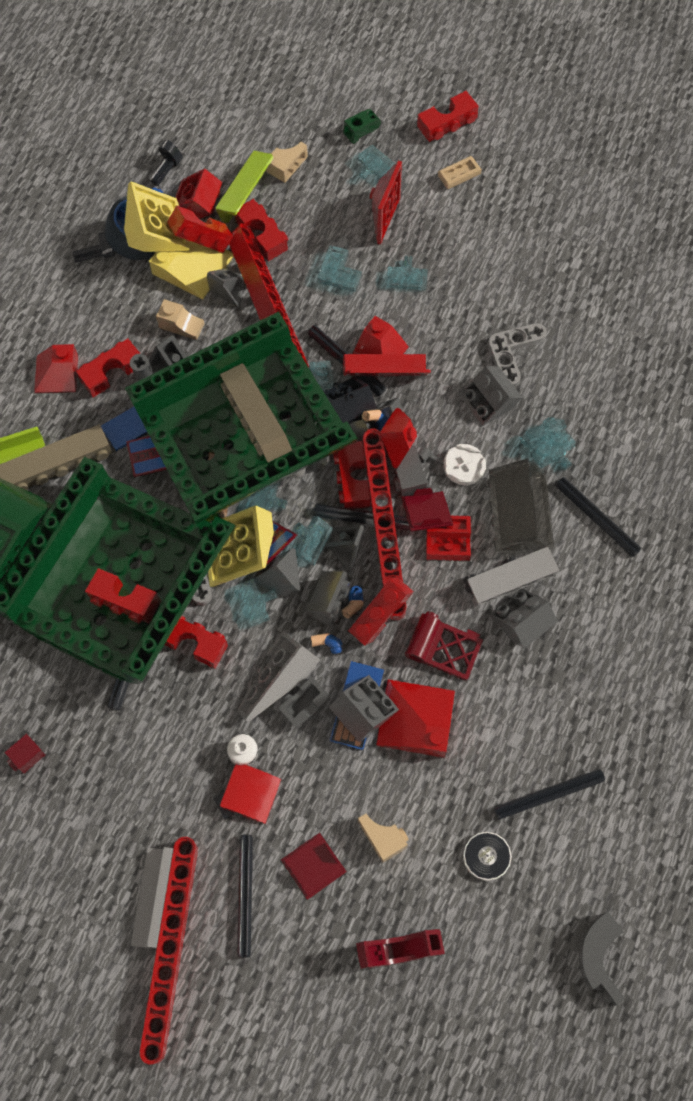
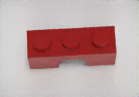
(436, 125)
(189, 227)
(272, 240)
(93, 374)
(354, 492)
(138, 605)
(382, 607)
(210, 645)

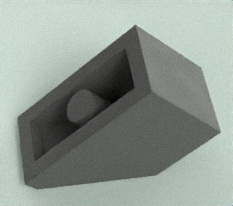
(410, 474)

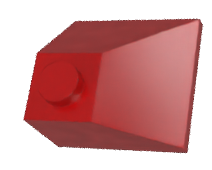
(380, 338)
(56, 369)
(398, 436)

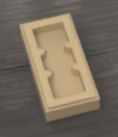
(459, 172)

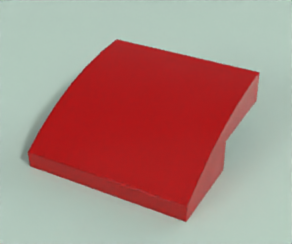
(450, 541)
(250, 793)

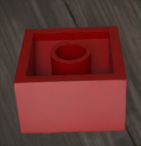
(199, 193)

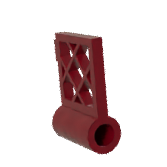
(428, 635)

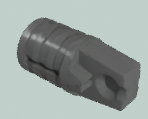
(140, 366)

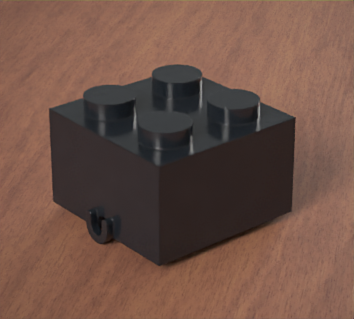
(350, 399)

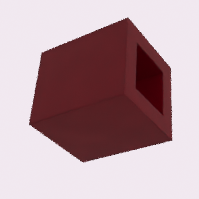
(24, 754)

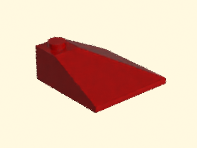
(385, 199)
(420, 722)

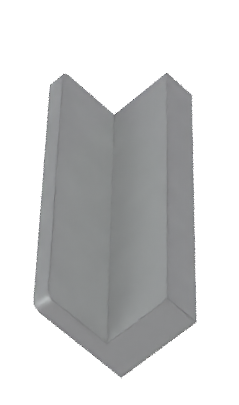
(512, 576)
(152, 898)

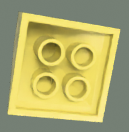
(147, 221)
(189, 268)
(246, 546)

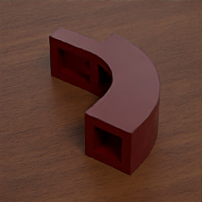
(400, 949)

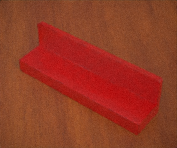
(385, 365)

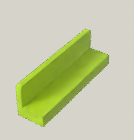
(243, 185)
(20, 444)

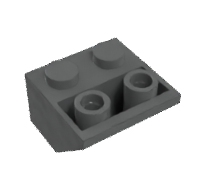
(490, 395)
(328, 596)
(524, 617)
(363, 708)

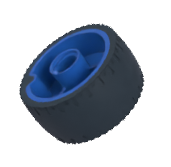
(116, 235)

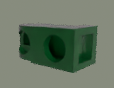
(360, 125)

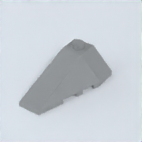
(285, 669)

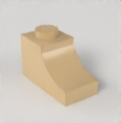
(287, 161)
(178, 320)
(384, 839)

